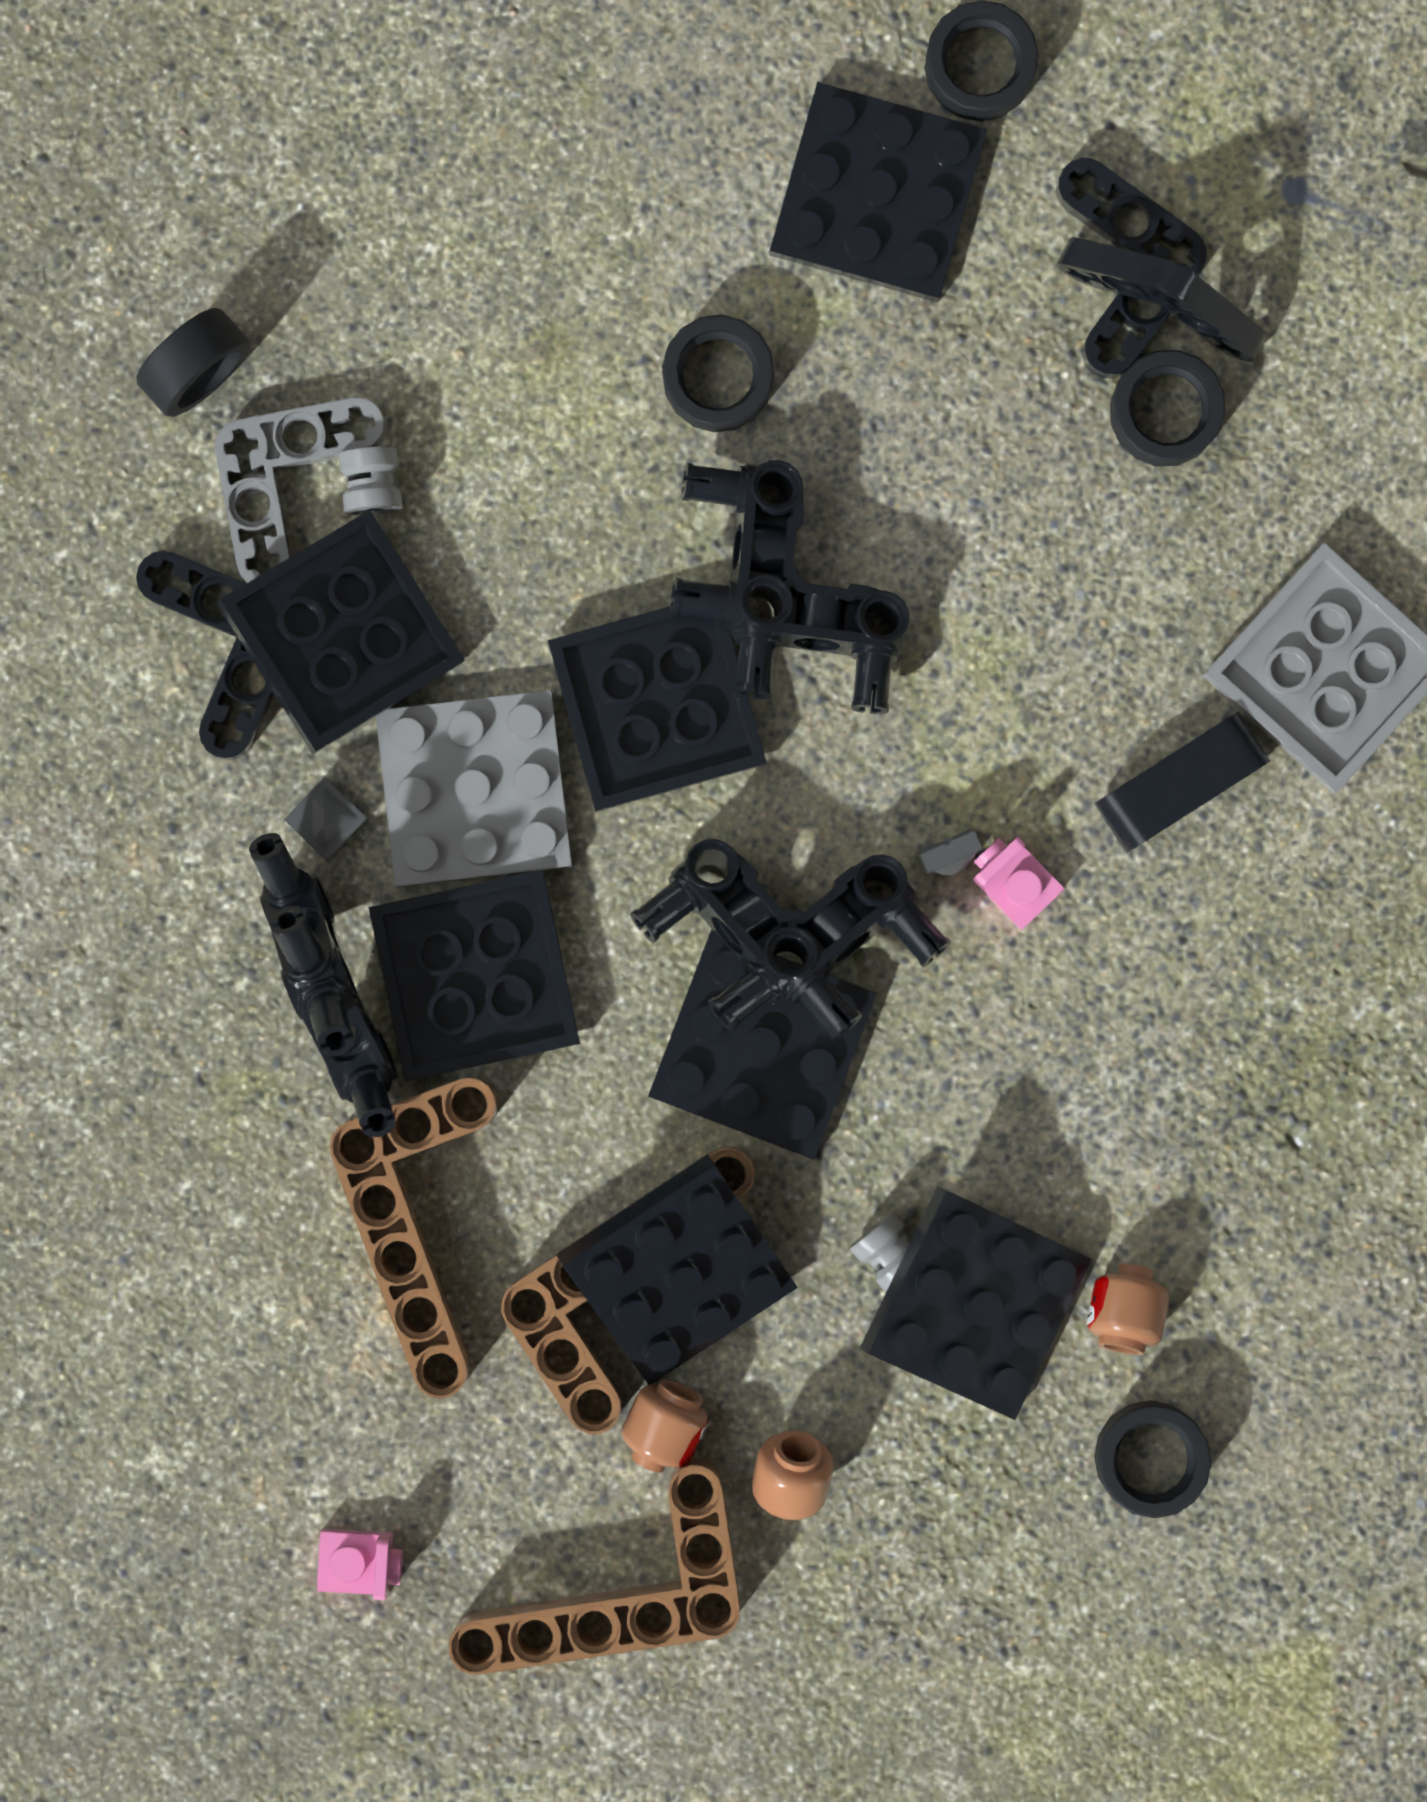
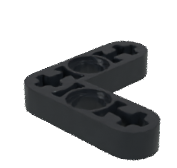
(1106, 228)
(1165, 284)
(171, 600)

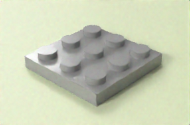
(1326, 668)
(473, 788)

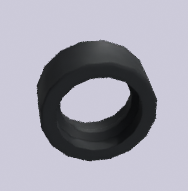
(991, 16)
(730, 330)
(193, 362)
(1186, 367)
(1197, 1466)

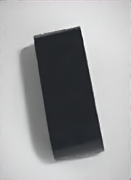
(1182, 782)

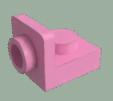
(1015, 881)
(358, 1562)

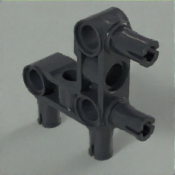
(804, 613)
(760, 929)
(323, 986)

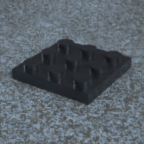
(877, 192)
(340, 632)
(655, 705)
(474, 975)
(768, 1075)
(677, 1270)
(975, 1303)

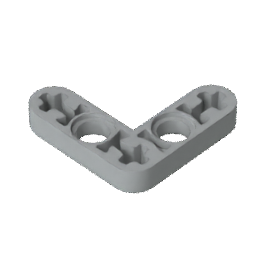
(275, 456)

